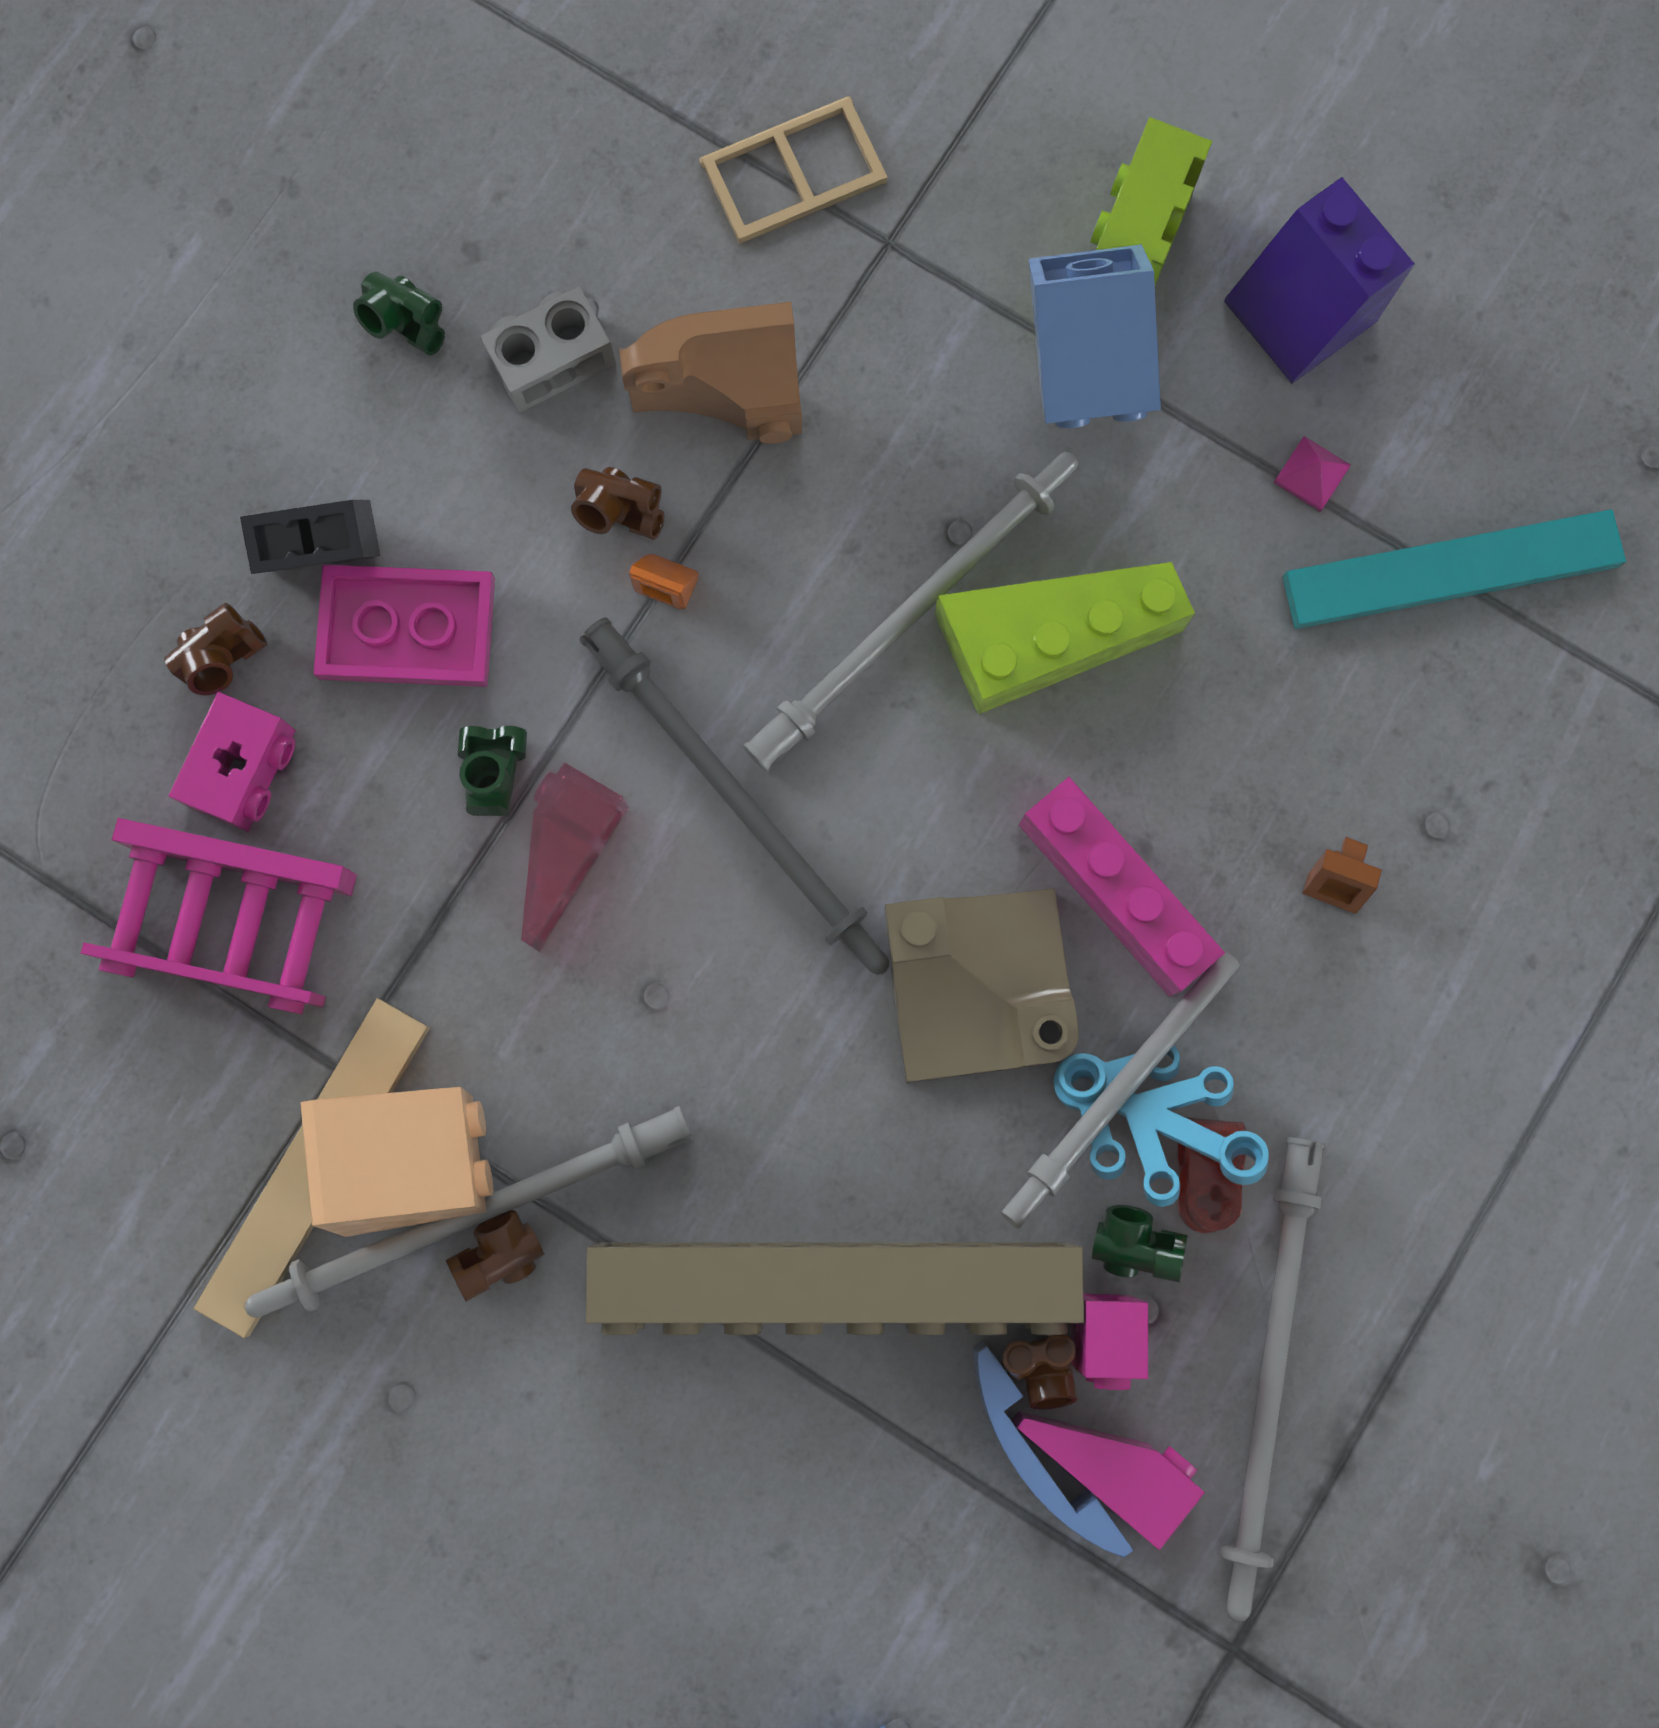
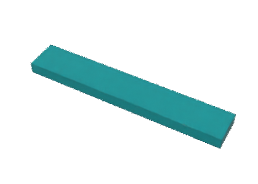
(1453, 569)

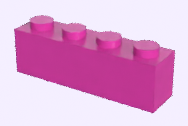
(1120, 887)

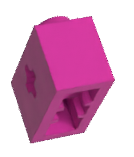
(231, 733)
(1112, 1340)

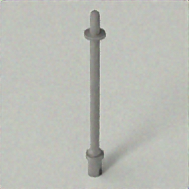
(799, 716)
(627, 1148)
(1297, 1203)

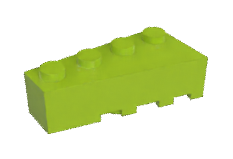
(1153, 192)
(1053, 629)

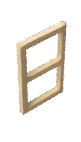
(810, 203)

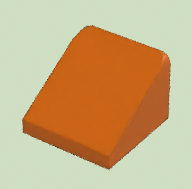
(663, 580)

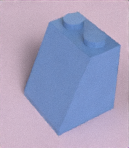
(1096, 335)

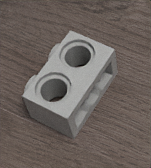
(556, 361)

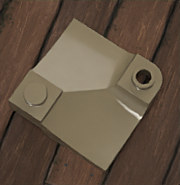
(979, 983)

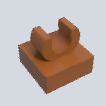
(1343, 877)

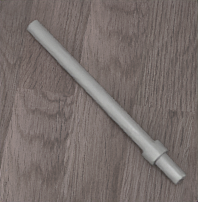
(1050, 1171)

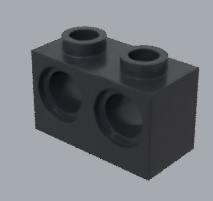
(310, 536)

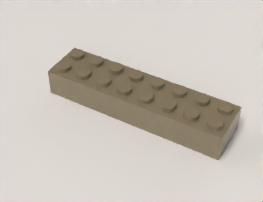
(834, 1284)

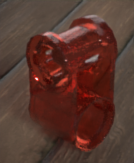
(1202, 1174)

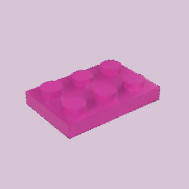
(404, 625)

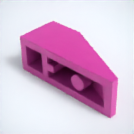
(1124, 1473)

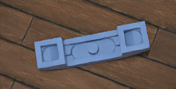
(1083, 1513)

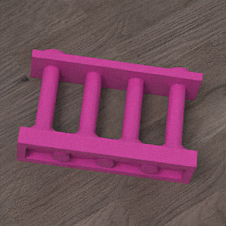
(205, 861)

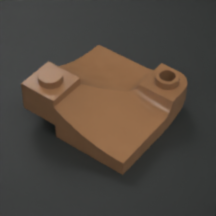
(722, 367)

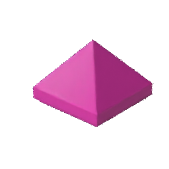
(1312, 473)

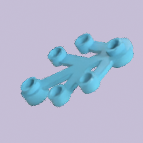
(1152, 1113)

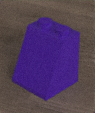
(1319, 281)

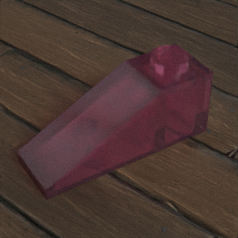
(567, 837)

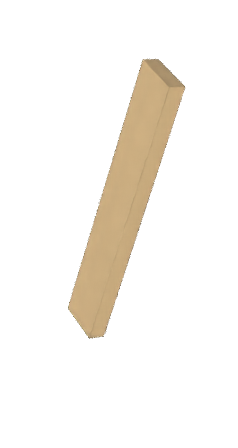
(283, 1211)

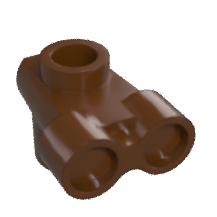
(613, 498)
(208, 651)
(503, 1253)
(1047, 1369)

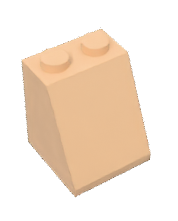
(394, 1159)

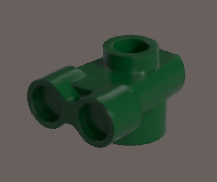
(401, 307)
(488, 759)
(1130, 1245)

